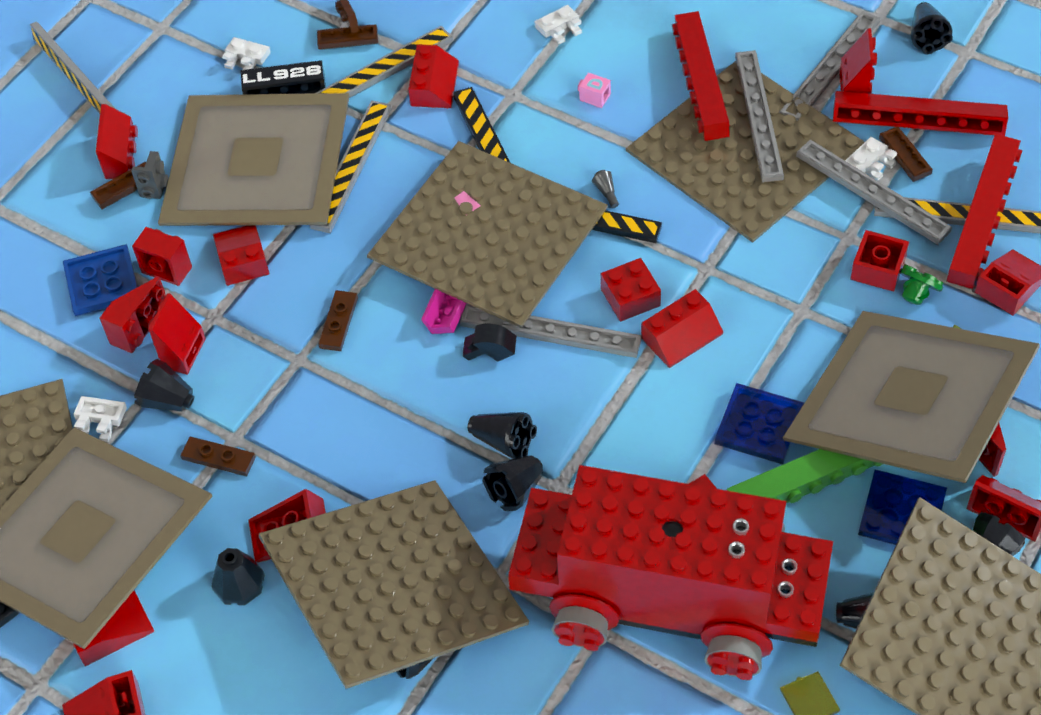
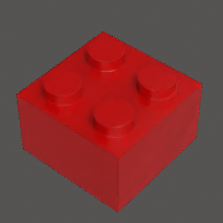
(162, 256)
(879, 260)
(630, 289)

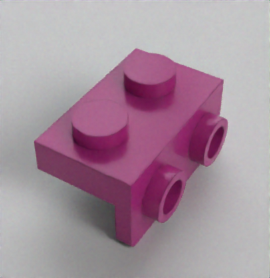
(442, 313)

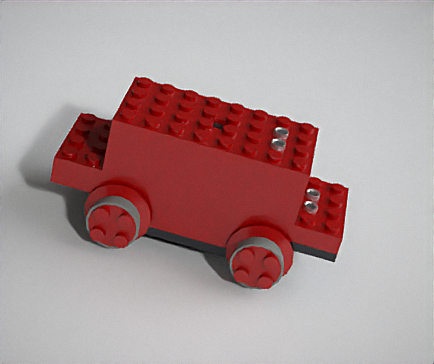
(671, 564)

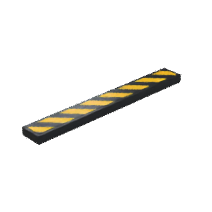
(478, 123)
(629, 226)

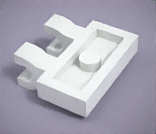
(557, 21)
(246, 51)
(869, 154)
(99, 411)

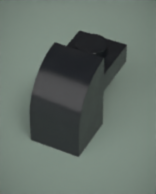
(490, 339)

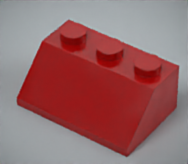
(432, 77)
(115, 142)
(681, 328)
(1008, 505)

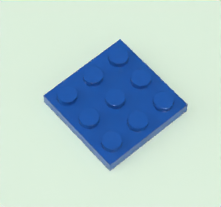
(99, 278)

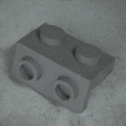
(151, 178)

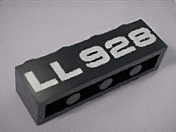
(284, 79)

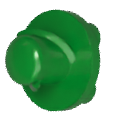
(918, 285)

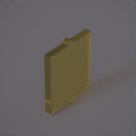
(809, 696)

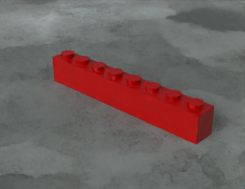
(701, 76)
(920, 113)
(983, 211)

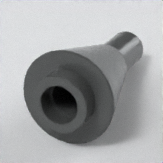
(604, 182)

